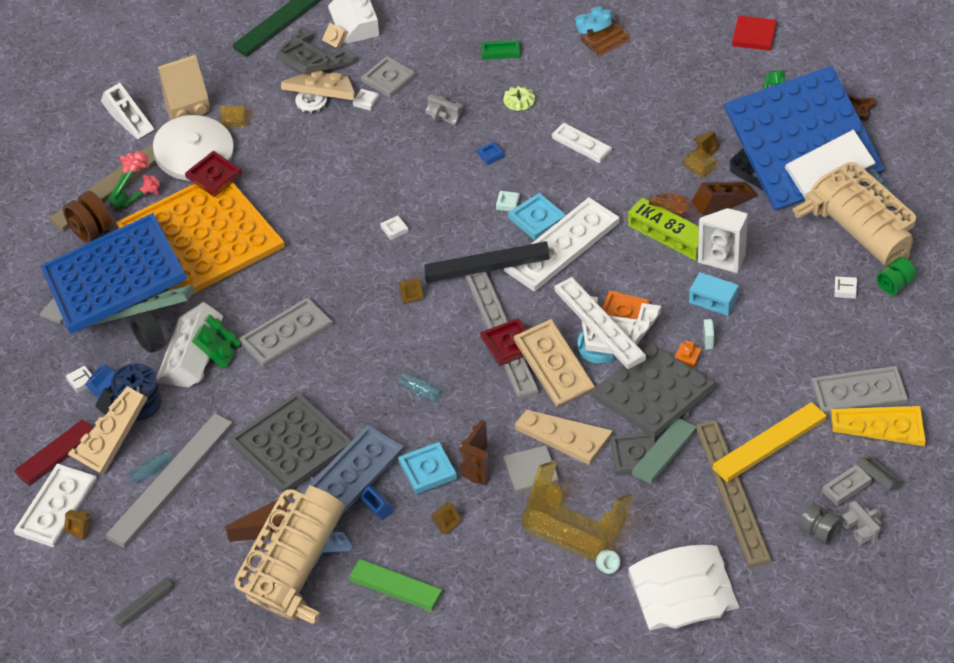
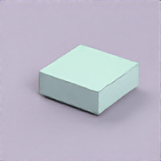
(507, 200)
(708, 333)

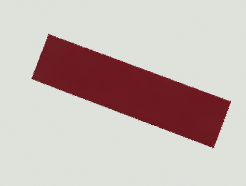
(52, 454)

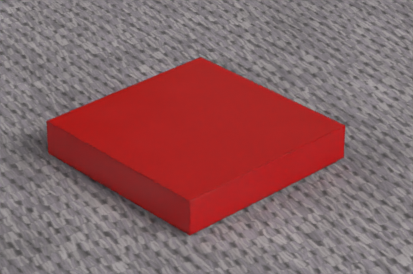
(754, 33)

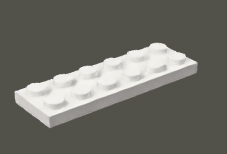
(566, 242)

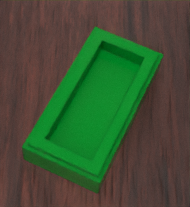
(500, 50)

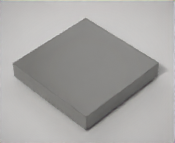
(388, 76)
(524, 466)

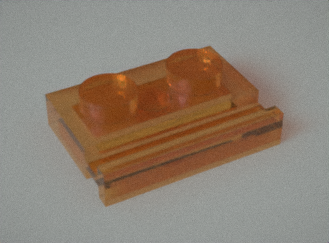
(605, 39)

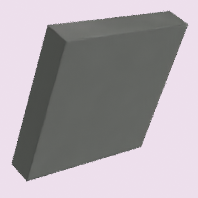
(629, 450)

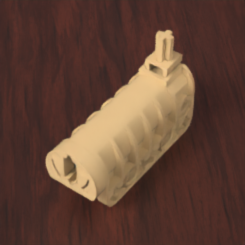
(862, 212)
(290, 553)

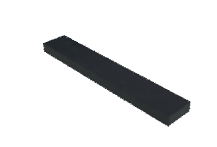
(486, 261)

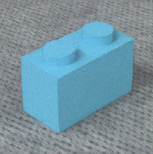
(713, 293)

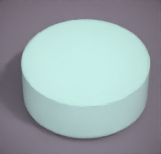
(608, 561)

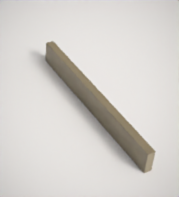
(106, 186)
(734, 498)

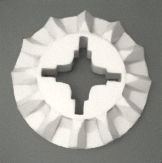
(303, 98)

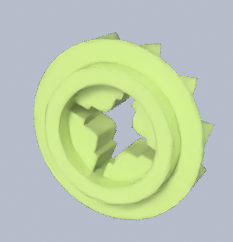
(527, 98)

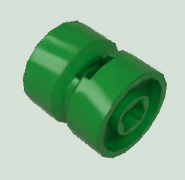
(896, 276)

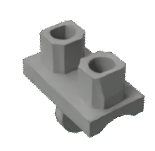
(443, 110)
(865, 520)

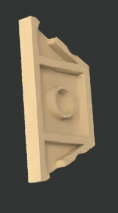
(321, 84)

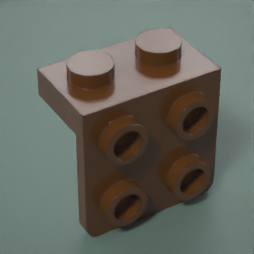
(473, 455)

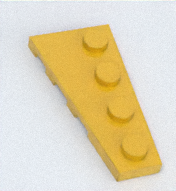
(882, 423)

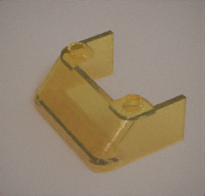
(565, 527)

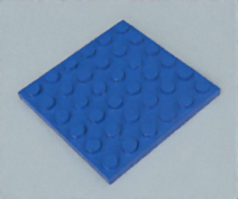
(790, 122)
(112, 273)

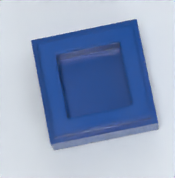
(490, 153)

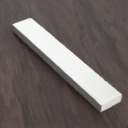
(600, 323)

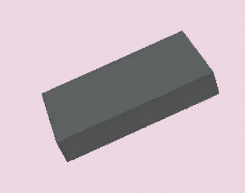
(880, 473)

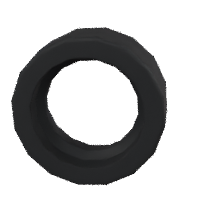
(147, 330)

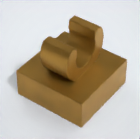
(707, 142)
(410, 289)
(446, 517)
(77, 523)

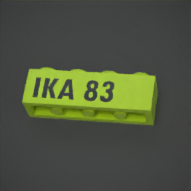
(665, 227)

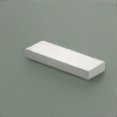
(581, 143)

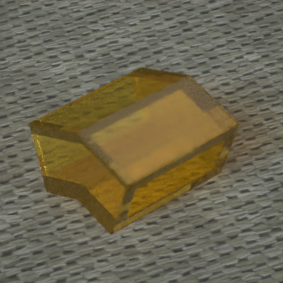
(233, 116)
(699, 163)

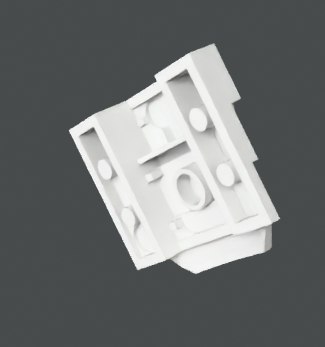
(682, 586)

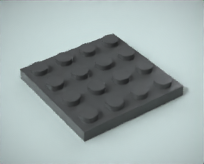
(653, 391)
(290, 442)

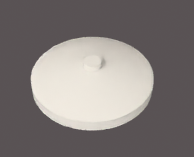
(187, 141)

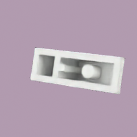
(125, 111)

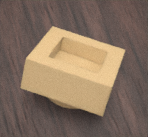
(334, 35)

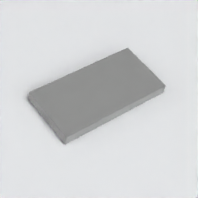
(285, 332)
(859, 389)

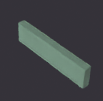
(664, 451)

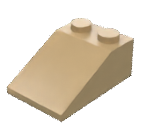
(183, 88)

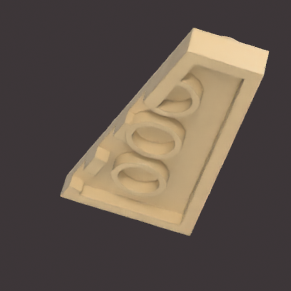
(567, 436)
(105, 439)

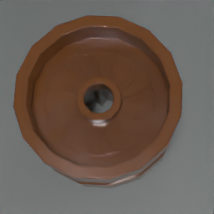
(88, 216)

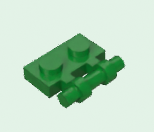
(213, 345)

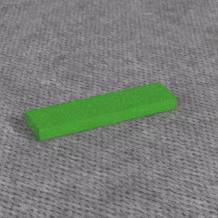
(395, 585)

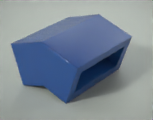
(100, 379)
(370, 495)

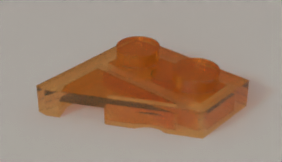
(675, 202)

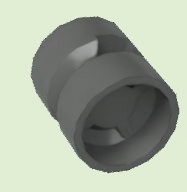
(821, 524)

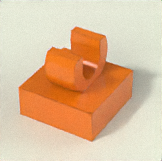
(688, 354)

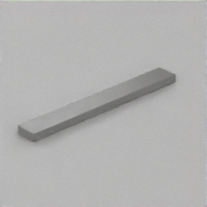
(493, 315)
(169, 481)

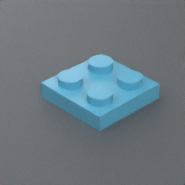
(536, 216)
(427, 468)

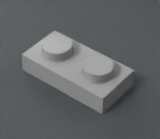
(846, 485)

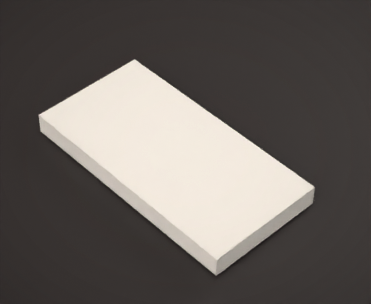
(817, 163)
(62, 491)

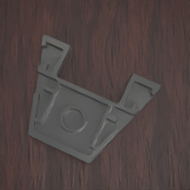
(309, 59)

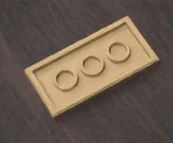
(554, 363)

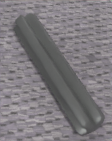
(143, 602)

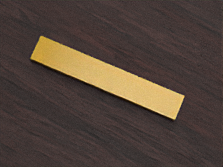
(769, 442)

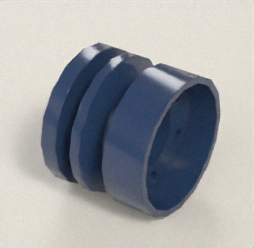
(141, 379)

